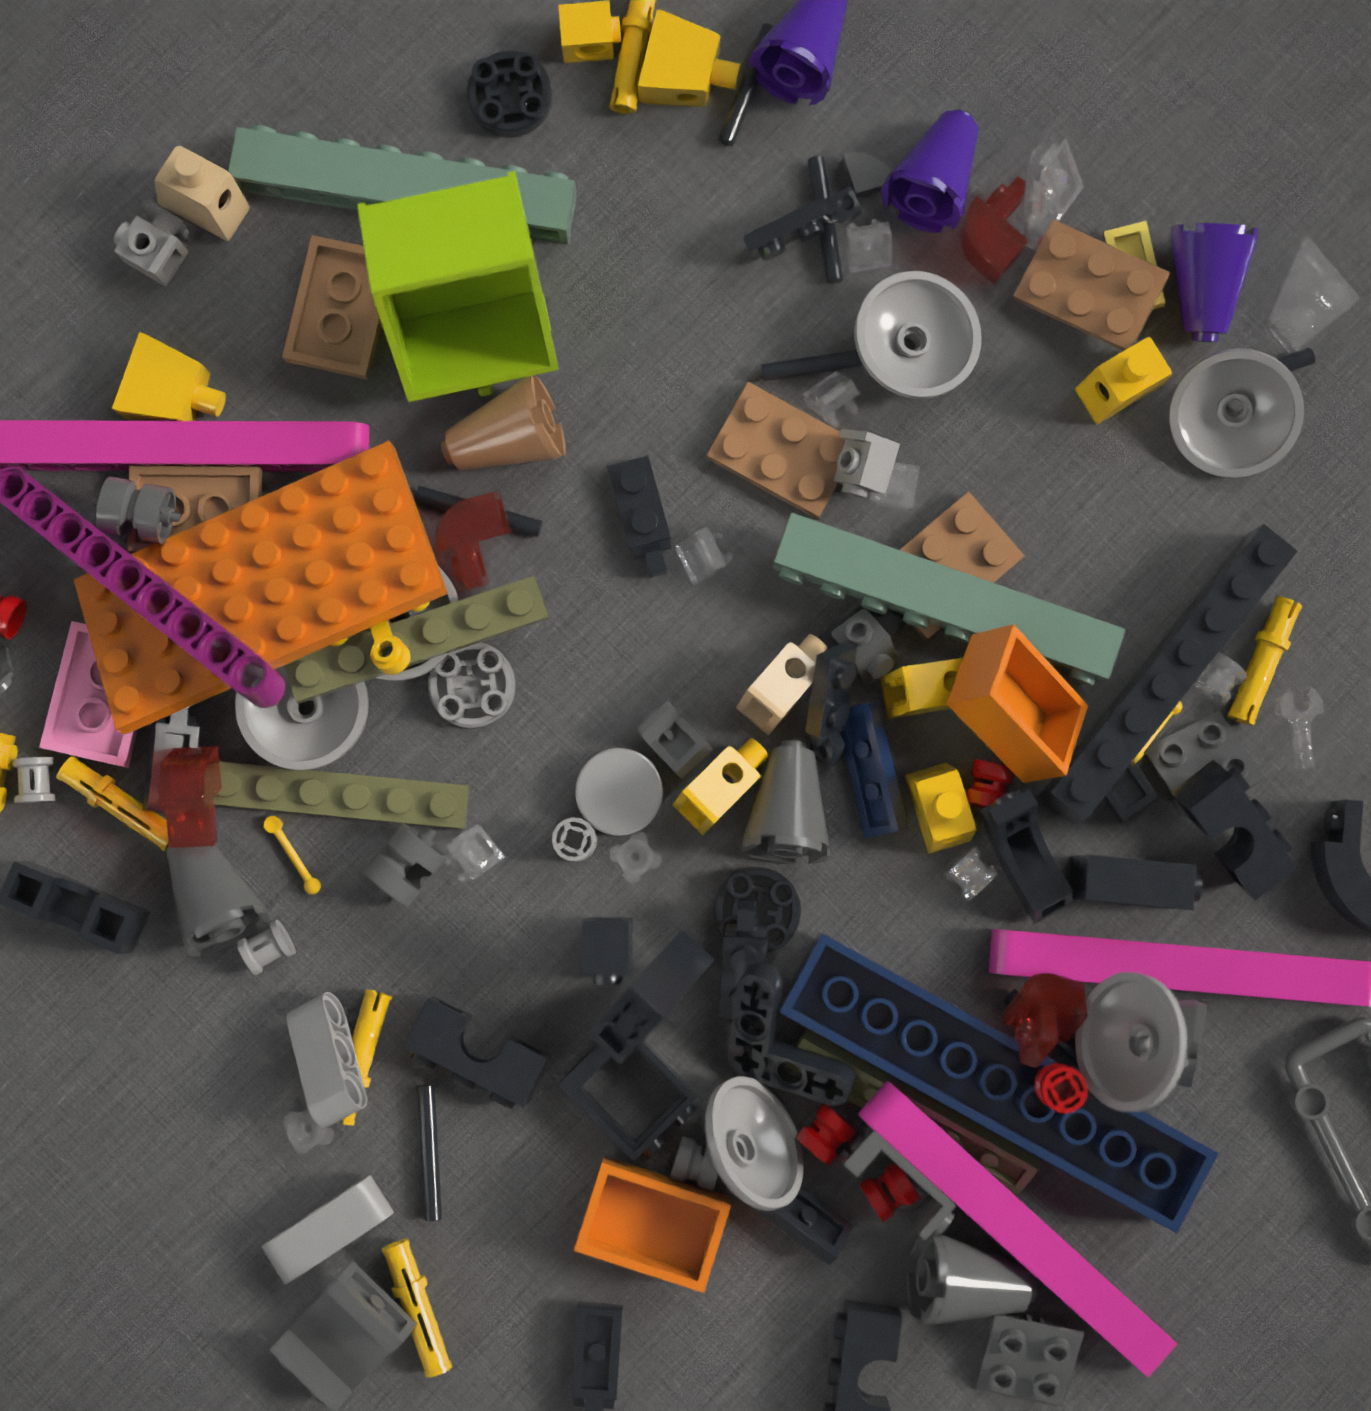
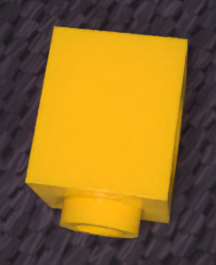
(588, 31)

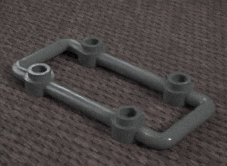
(1313, 1104)

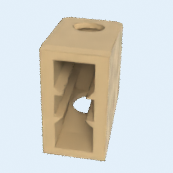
(195, 188)
(775, 691)

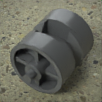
(128, 509)
(405, 864)

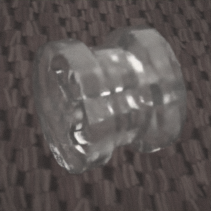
(1220, 678)
(970, 873)

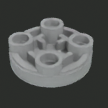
(472, 686)
(619, 791)

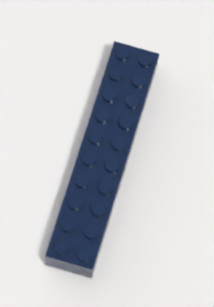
(982, 1078)

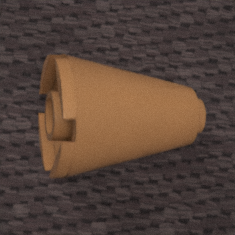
(507, 430)

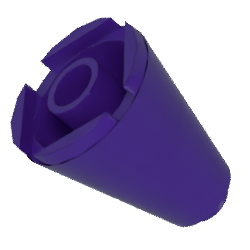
(801, 51)
(935, 174)
(1210, 275)

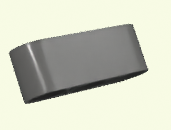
(326, 1060)
(327, 1229)

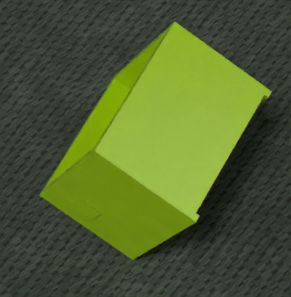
(458, 288)

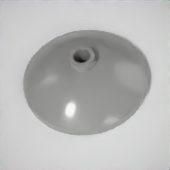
(934, 318)
(1243, 440)
(299, 740)
(1131, 1042)
(753, 1143)

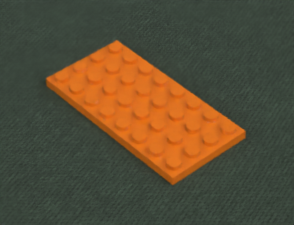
(274, 574)

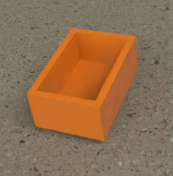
(1018, 704)
(653, 1224)

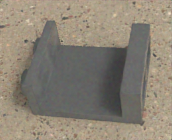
(933, 1213)
(343, 1337)

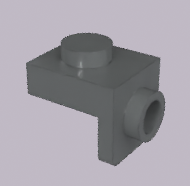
(874, 645)
(673, 739)

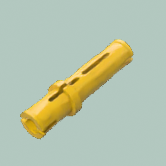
(636, 34)
(1262, 666)
(104, 793)
(367, 1035)
(432, 1357)

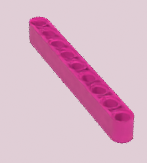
(121, 444)
(1183, 966)
(1017, 1228)

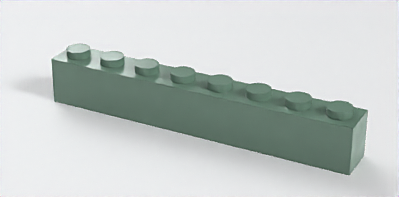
(348, 175)
(942, 597)

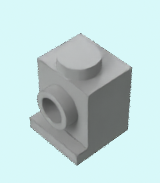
(157, 260)
(865, 463)

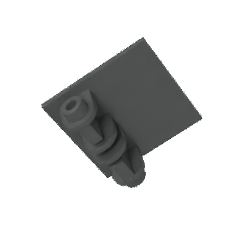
(1196, 745)
(1029, 1358)

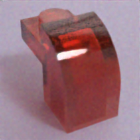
(986, 235)
(464, 527)
(187, 793)
(1045, 1012)

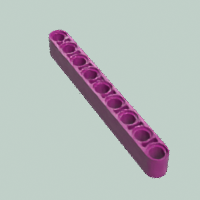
(90, 549)

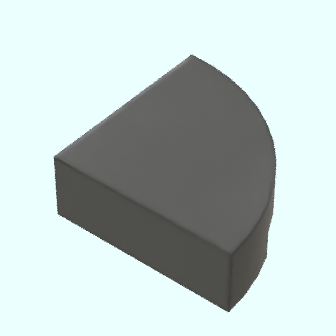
(865, 172)

